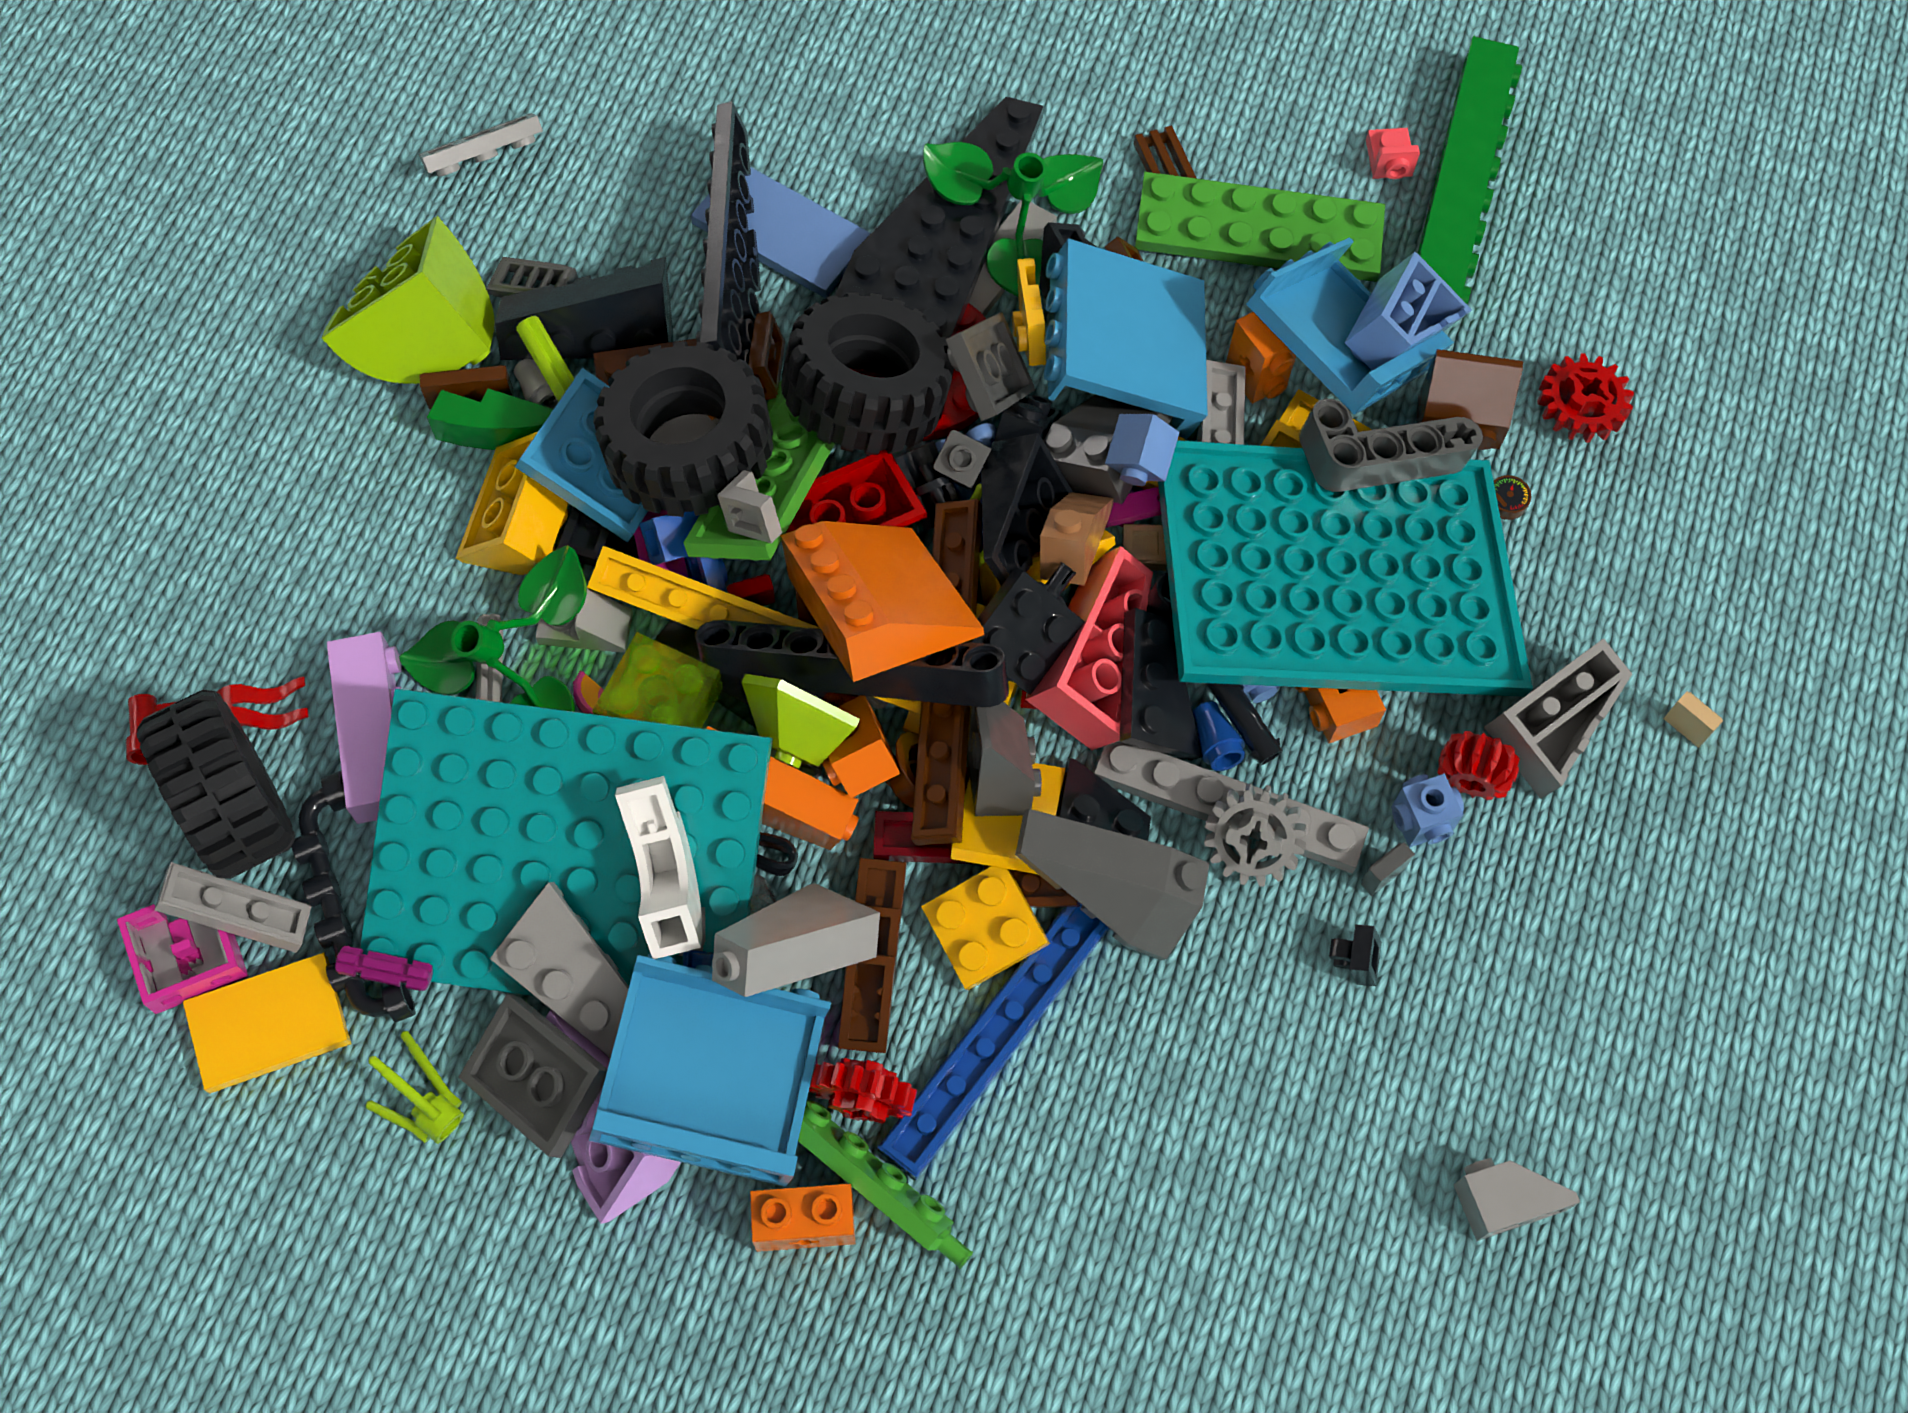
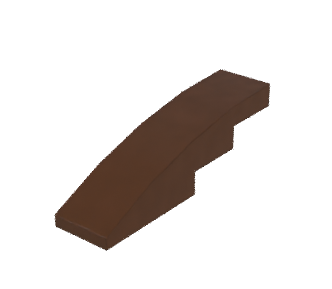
(871, 982)

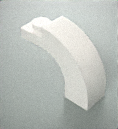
(665, 866)

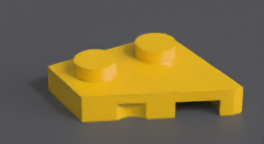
(1029, 321)

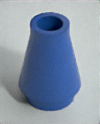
(1218, 739)

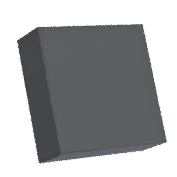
(1387, 868)

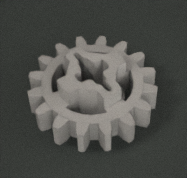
(1272, 840)

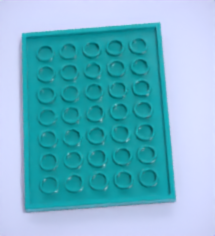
(1337, 587)
(513, 796)

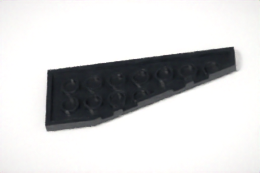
(730, 248)
(935, 248)

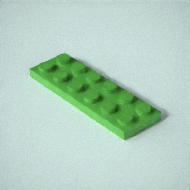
(1255, 223)
(787, 479)

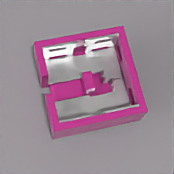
(178, 958)

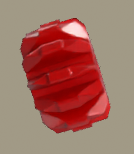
(1479, 765)

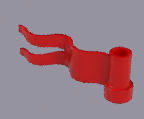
(146, 704)

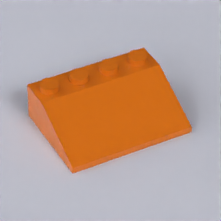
(876, 594)

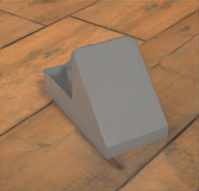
(598, 626)

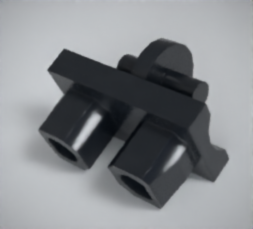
(927, 483)

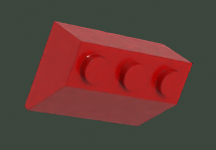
(862, 493)

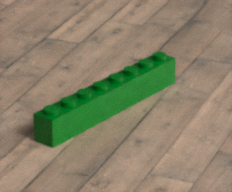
(1469, 162)

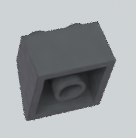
(1001, 762)

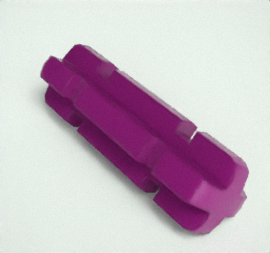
(384, 968)

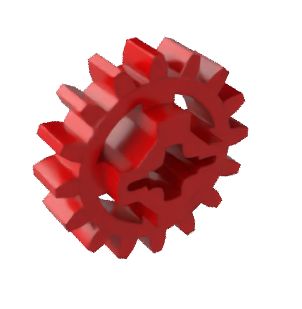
(1585, 397)
(863, 1090)

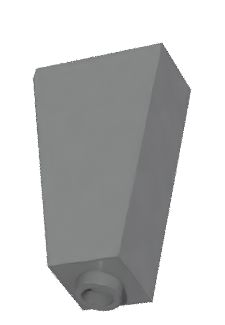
(794, 941)

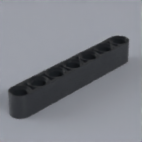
(804, 658)

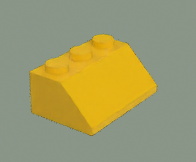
(513, 516)

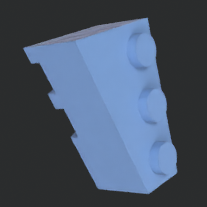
(1403, 312)

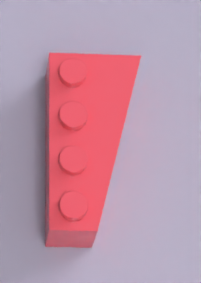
(1086, 679)

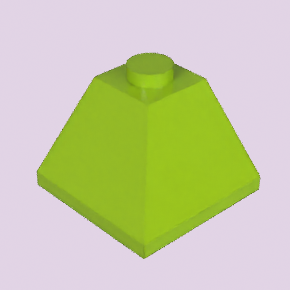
(799, 723)

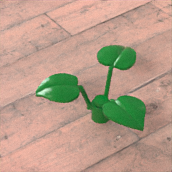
(963, 169)
(444, 655)

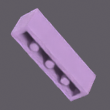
(363, 701)

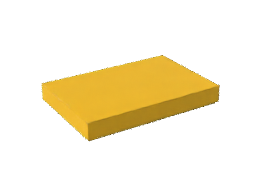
(995, 838)
(265, 1023)

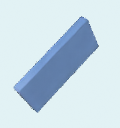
(796, 234)

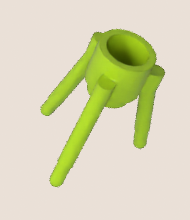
(434, 1114)

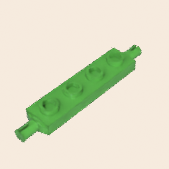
(880, 1183)

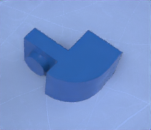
(665, 543)

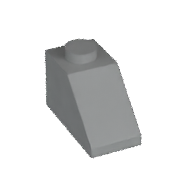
(1508, 1197)

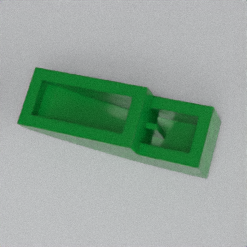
(484, 423)

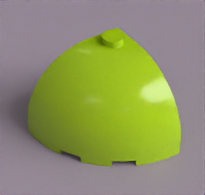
(417, 313)

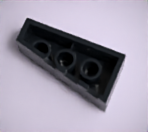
(592, 314)

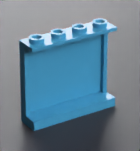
(1313, 311)
(1127, 333)
(710, 1072)

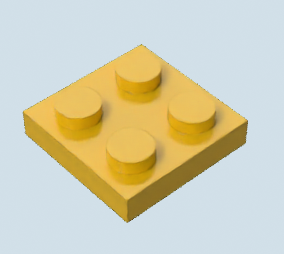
(985, 925)

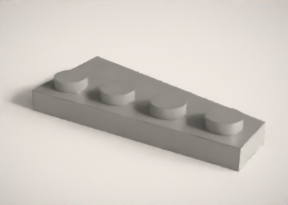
(565, 968)

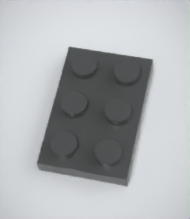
(990, 366)
(534, 1075)

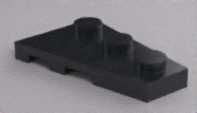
(1153, 701)

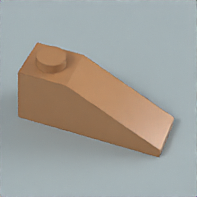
(1073, 534)

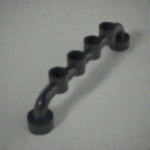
(325, 890)

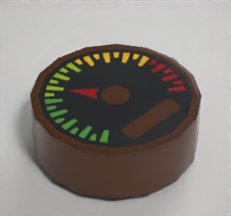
(1512, 496)

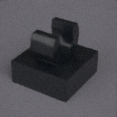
(1359, 955)

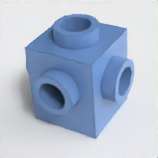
(1427, 809)

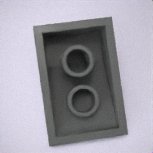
(1082, 443)

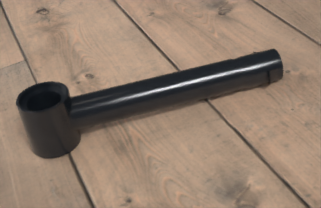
(1230, 696)

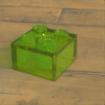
(660, 686)

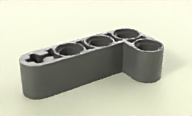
(1356, 460)

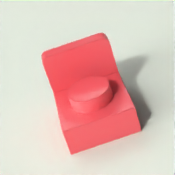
(1391, 153)

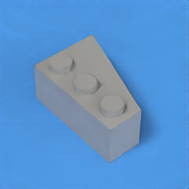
(1560, 716)

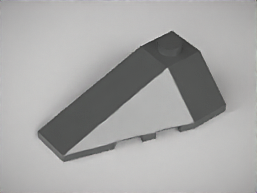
(1128, 883)

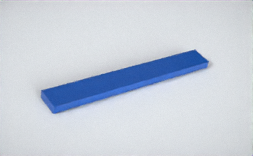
(991, 1041)

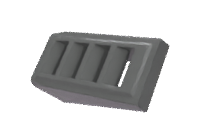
(535, 270)

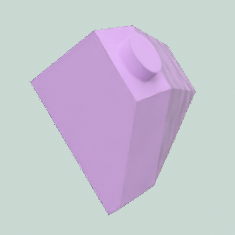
(609, 1175)

